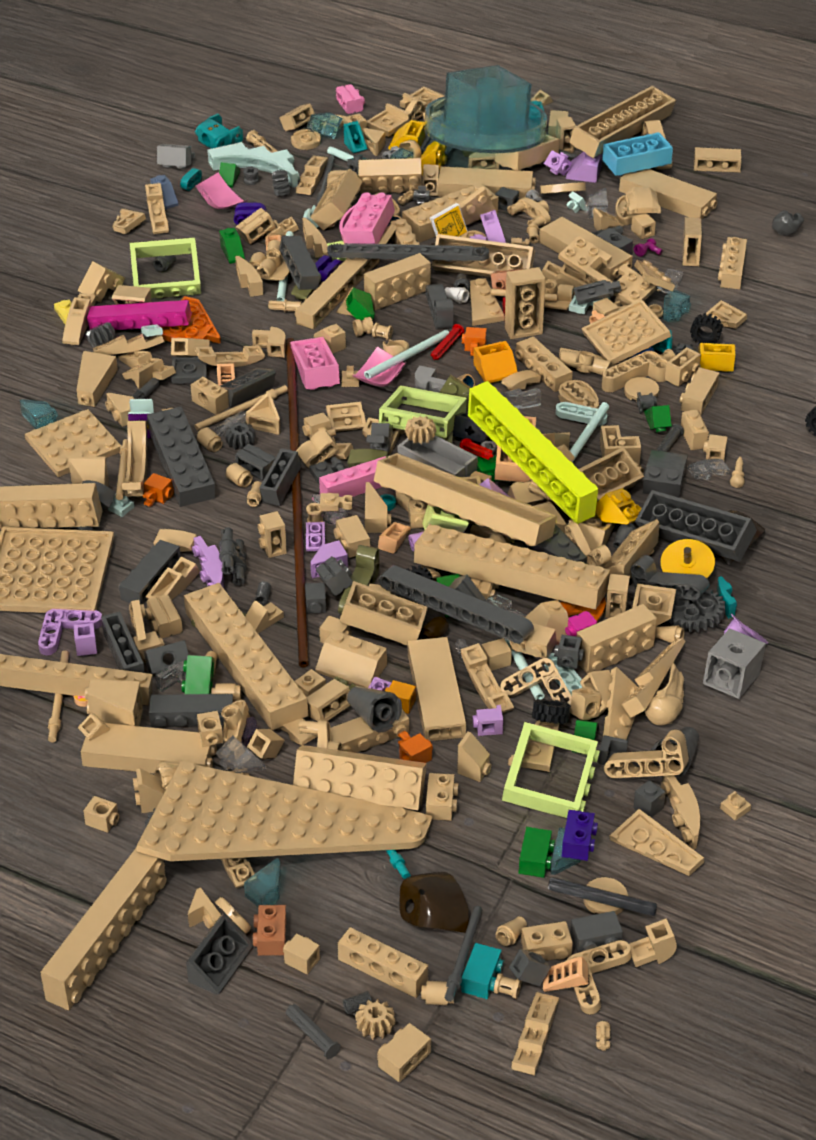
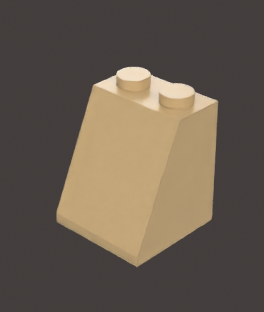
(115, 701)

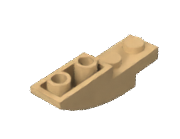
(77, 319)
(685, 808)

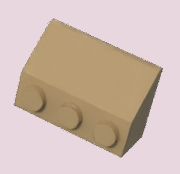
(351, 659)

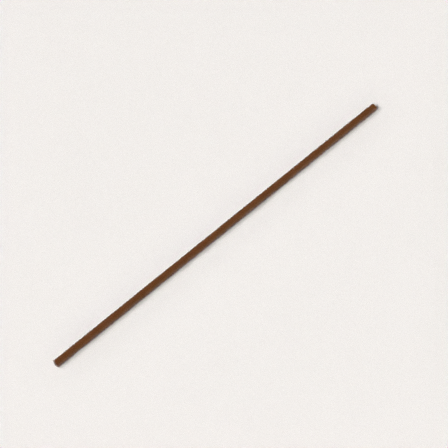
(297, 514)

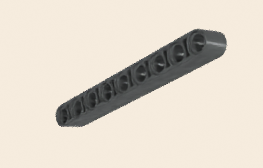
(456, 604)

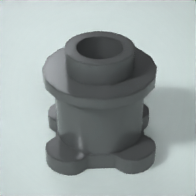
(645, 401)

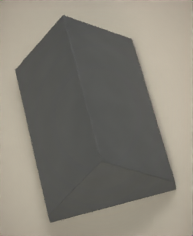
(249, 385)
(218, 955)

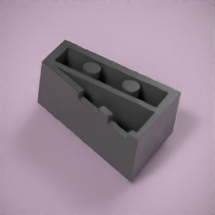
(559, 546)

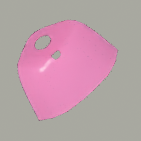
(218, 193)
(384, 378)

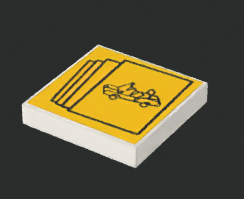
(449, 222)

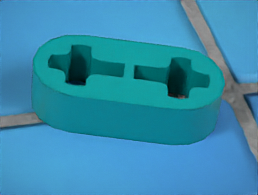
(191, 179)

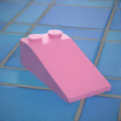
(315, 363)

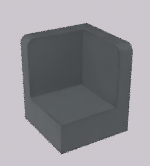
(610, 746)

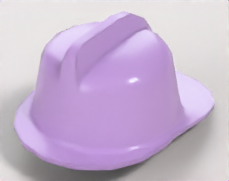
(738, 626)

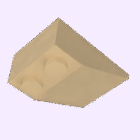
(595, 531)

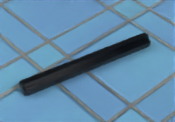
(602, 896)

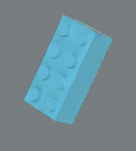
(637, 153)

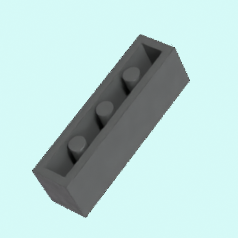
(299, 262)
(149, 571)
(121, 643)
(183, 709)

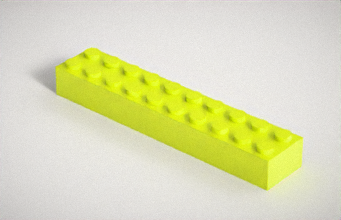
(533, 452)

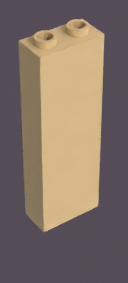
(455, 179)
(672, 193)
(562, 232)
(436, 689)
(144, 748)

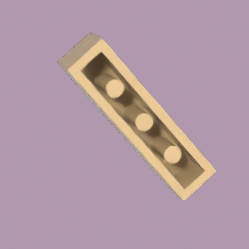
(358, 736)

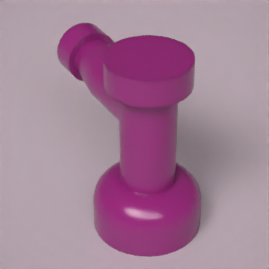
(641, 249)

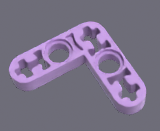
(62, 621)

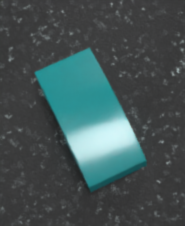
(725, 590)

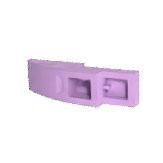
(492, 227)
(209, 561)

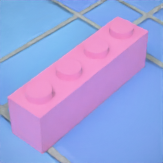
(350, 480)

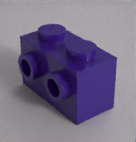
(578, 835)

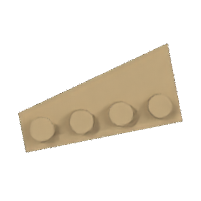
(618, 721)

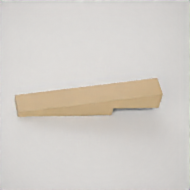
(651, 678)

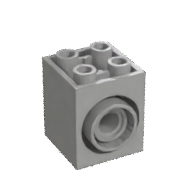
(734, 663)

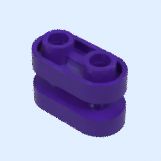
(244, 210)
(326, 266)

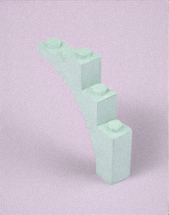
(255, 157)

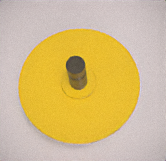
(688, 557)

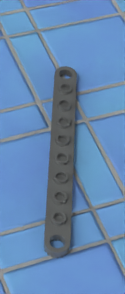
(402, 251)

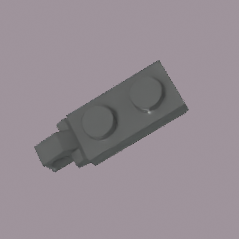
(596, 291)

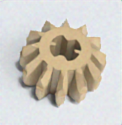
(420, 430)
(375, 1019)

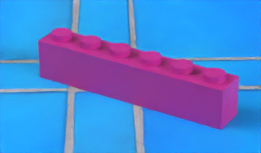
(141, 314)

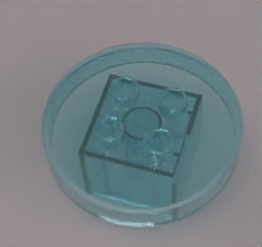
(486, 113)

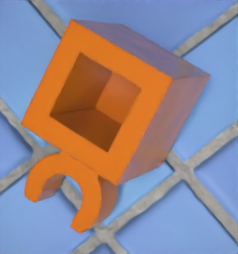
(474, 338)
(157, 489)
(414, 748)

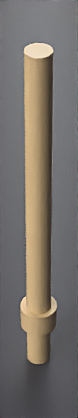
(274, 393)
(122, 469)
(55, 722)

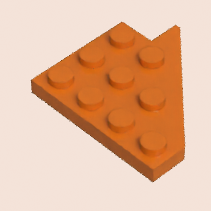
(199, 326)

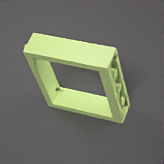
(166, 248)
(424, 399)
(542, 801)

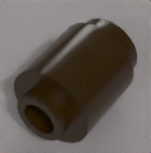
(435, 628)

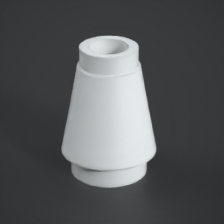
(457, 294)

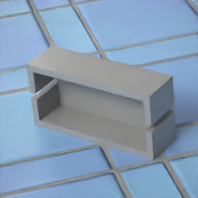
(441, 455)

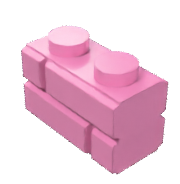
(350, 99)

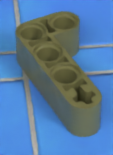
(365, 572)

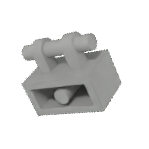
(174, 155)

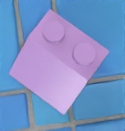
(585, 168)

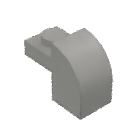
(426, 379)

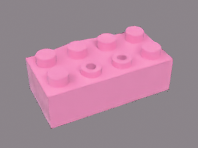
(367, 219)

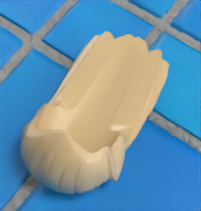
(668, 702)

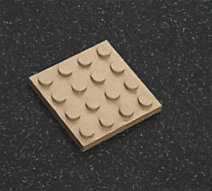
(626, 332)
(72, 436)

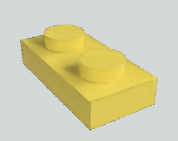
(62, 309)

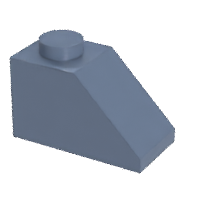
(169, 196)

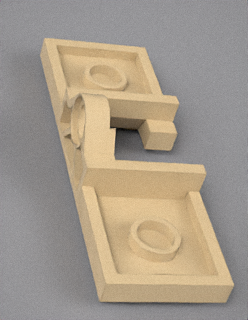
(395, 118)
(588, 259)

